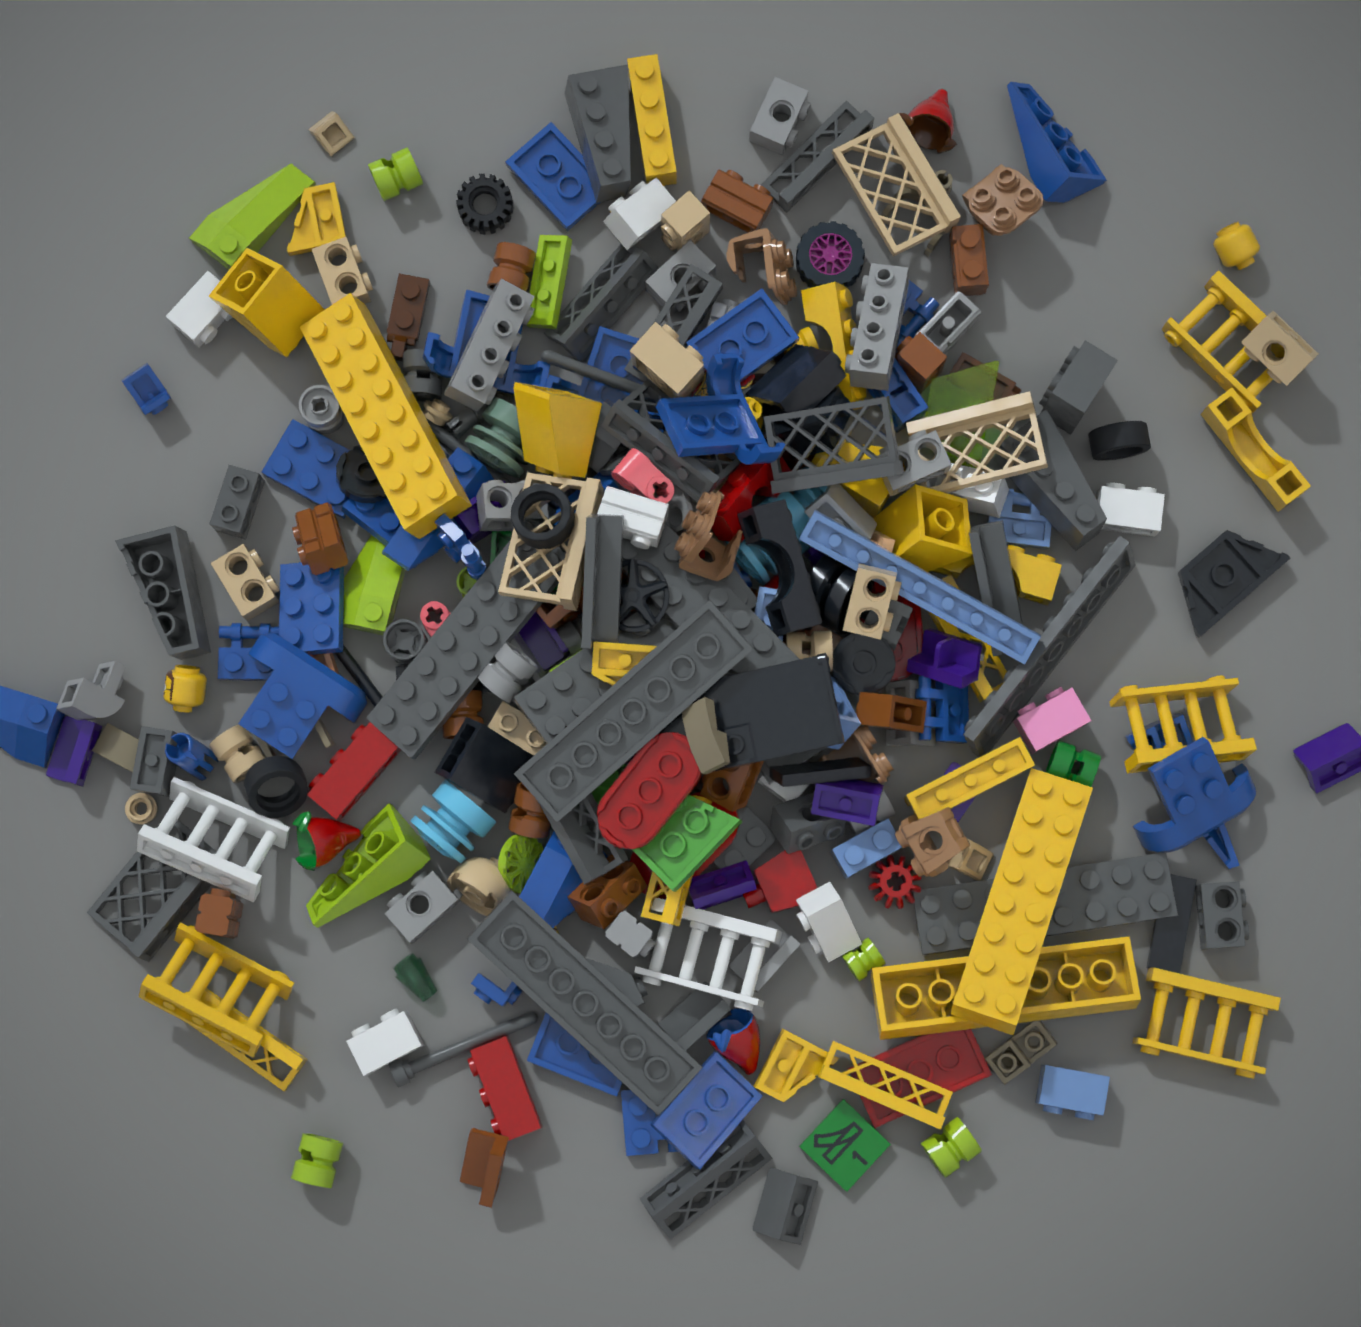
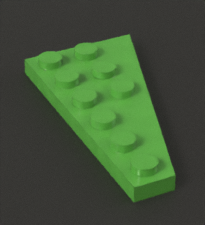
(685, 839)

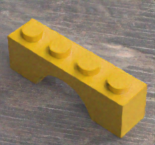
(652, 119)
(830, 308)
(1270, 472)
(1033, 575)

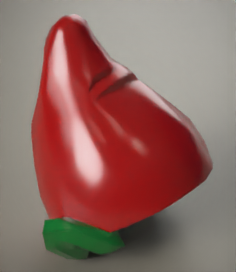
(321, 839)

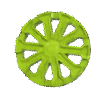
(520, 861)

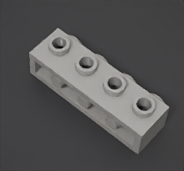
(878, 326)
(489, 346)

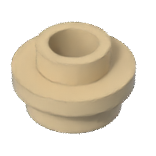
(437, 412)
(132, 804)

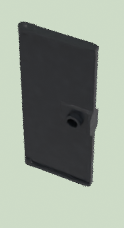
(774, 711)

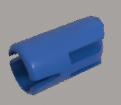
(189, 754)

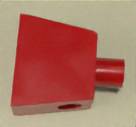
(781, 882)

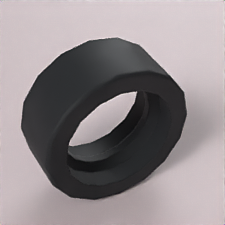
(1119, 440)
(538, 493)
(271, 768)

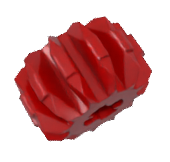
(886, 875)

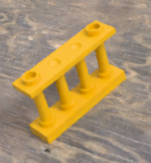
(1241, 313)
(1144, 756)
(1227, 998)
(216, 1020)

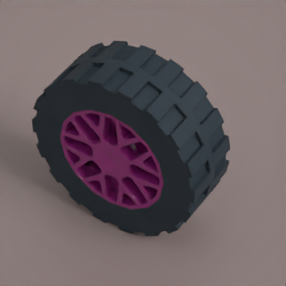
(829, 255)

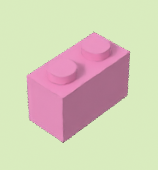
(1051, 720)

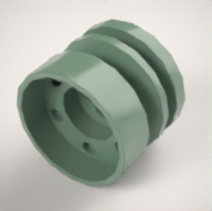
(501, 444)

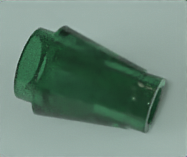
(415, 977)

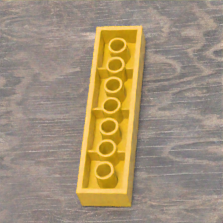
(385, 416)
(1021, 902)
(1065, 983)

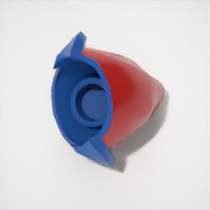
(737, 1039)

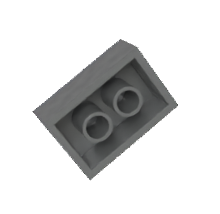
(1076, 385)

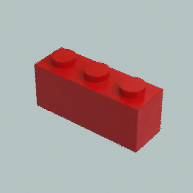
(353, 771)
(504, 1089)

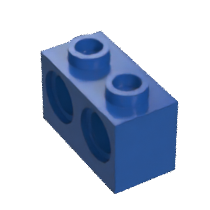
(904, 398)

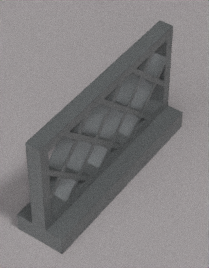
(642, 433)
(836, 473)
(168, 916)

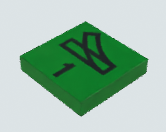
(844, 1145)

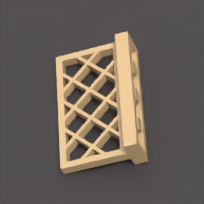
(919, 172)
(978, 419)
(572, 566)

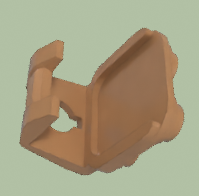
(1003, 200)
(776, 259)
(699, 538)
(859, 746)
(929, 859)

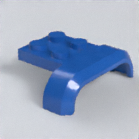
(609, 354)
(444, 358)
(717, 421)
(296, 695)
(1194, 797)

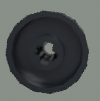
(832, 590)

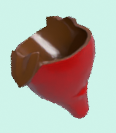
(932, 123)

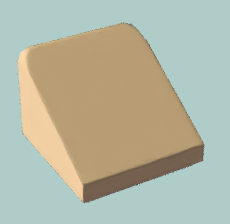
(331, 133)
(971, 861)

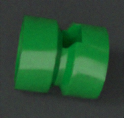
(1062, 761)

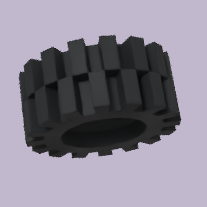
(485, 186)

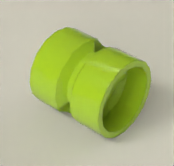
(395, 174)
(951, 1147)
(317, 1160)

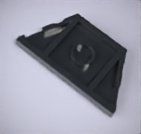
(1224, 577)

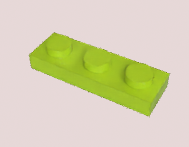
(549, 280)

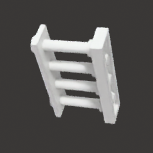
(200, 863)
(730, 931)

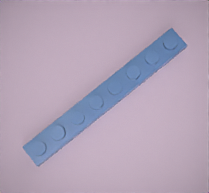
(922, 587)

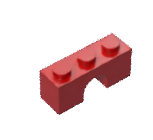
(738, 495)

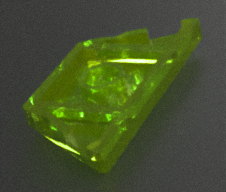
(960, 391)

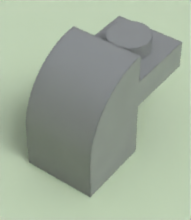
(94, 699)

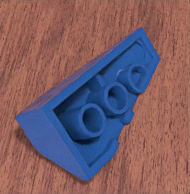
(1051, 157)
(410, 551)
(28, 726)
(552, 883)

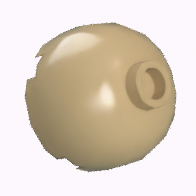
(479, 883)

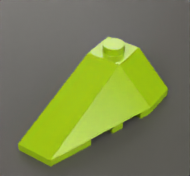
(251, 217)
(372, 590)
(380, 861)

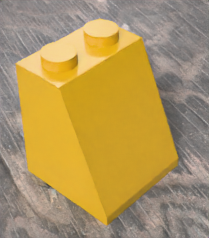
(266, 301)
(556, 429)
(868, 493)
(927, 527)

